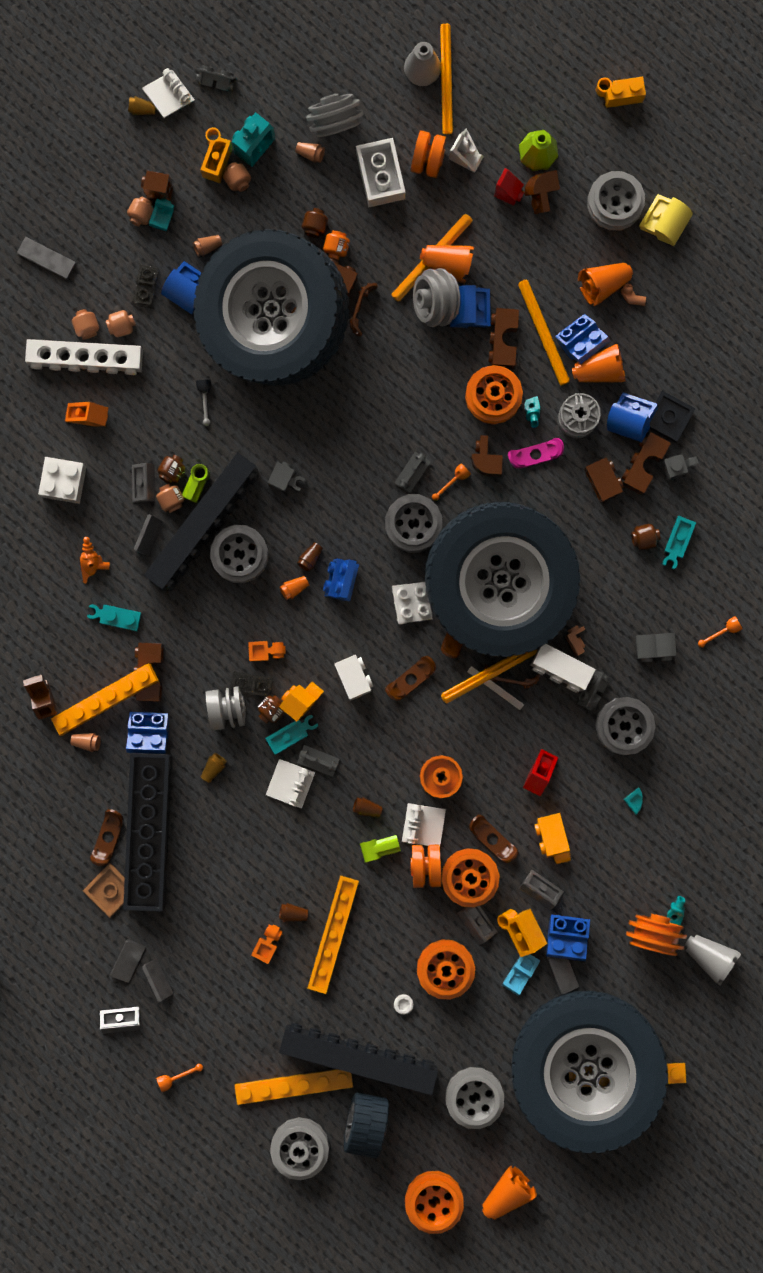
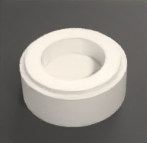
(403, 1004)

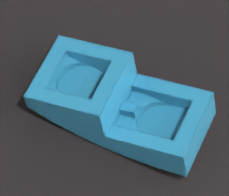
(520, 973)

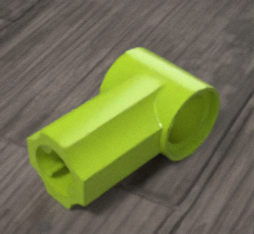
(195, 485)
(376, 848)

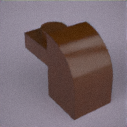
(538, 187)
(486, 464)
(41, 696)

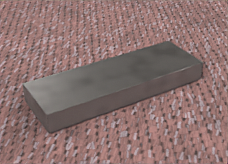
(46, 258)

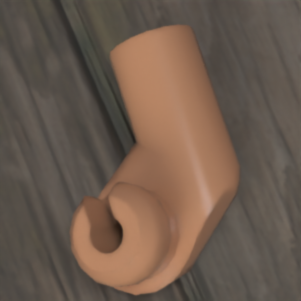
(630, 297)

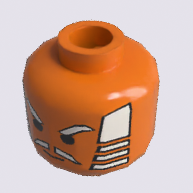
(336, 245)

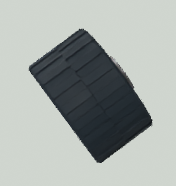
(366, 1125)

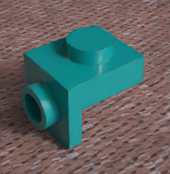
(161, 214)

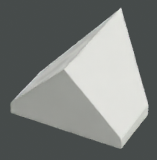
(465, 152)

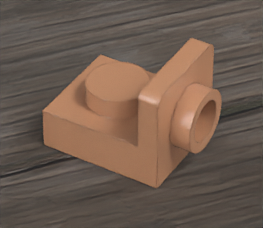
(575, 643)

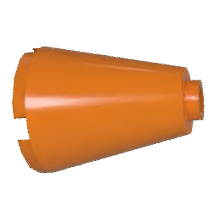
(453, 259)
(603, 281)
(601, 367)
(508, 1194)

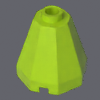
(538, 150)

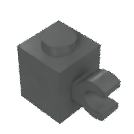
(677, 466)
(283, 477)

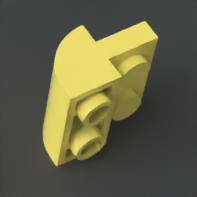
(666, 219)

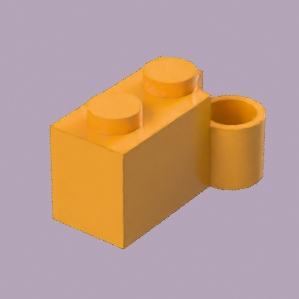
(622, 91)
(216, 156)
(299, 700)
(553, 838)
(523, 931)

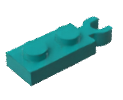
(678, 540)
(117, 617)
(289, 735)

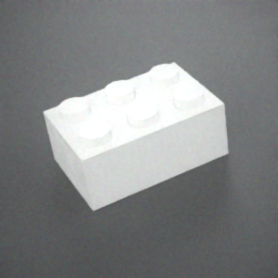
(380, 172)
(562, 668)

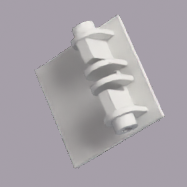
(168, 93)
(411, 603)
(290, 783)
(423, 825)

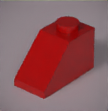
(509, 188)
(540, 772)

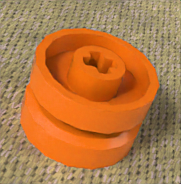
(429, 154)
(452, 776)
(426, 866)

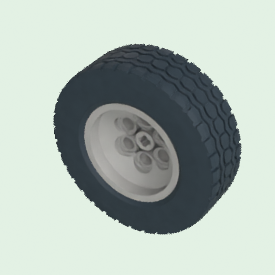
(234, 287)
(534, 609)
(607, 1114)

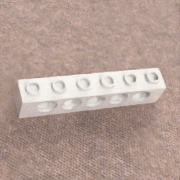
(36, 349)

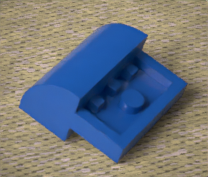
(181, 286)
(473, 308)
(582, 339)
(631, 417)
(341, 579)
(147, 733)
(567, 937)

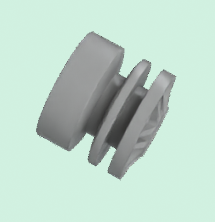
(569, 420)
(225, 708)

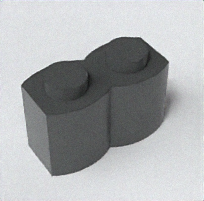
(655, 646)

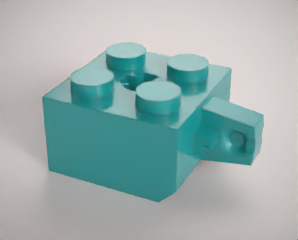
(253, 139)

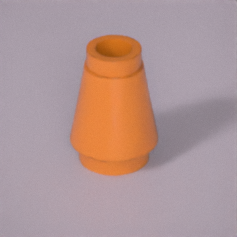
(293, 587)

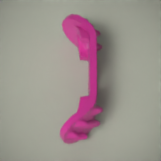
(549, 451)

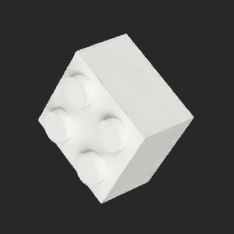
(62, 480)
(353, 678)

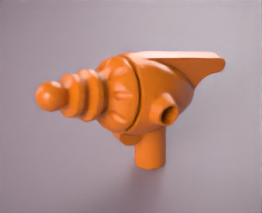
(90, 560)

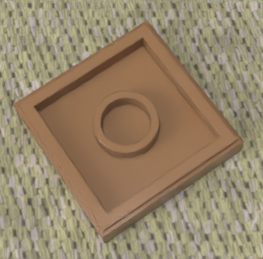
(107, 890)

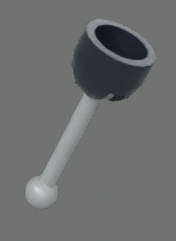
(204, 387)

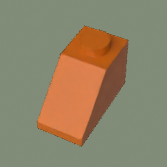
(86, 414)

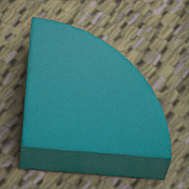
(634, 800)

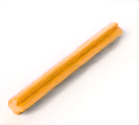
(446, 79)
(448, 239)
(543, 332)
(484, 676)

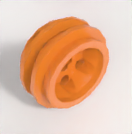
(489, 414)
(458, 860)
(656, 934)
(429, 956)
(455, 1204)

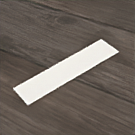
(498, 690)

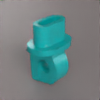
(532, 414)
(677, 909)

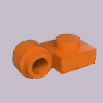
(260, 651)
(264, 948)

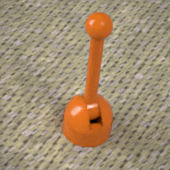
(461, 473)
(732, 626)
(165, 1081)

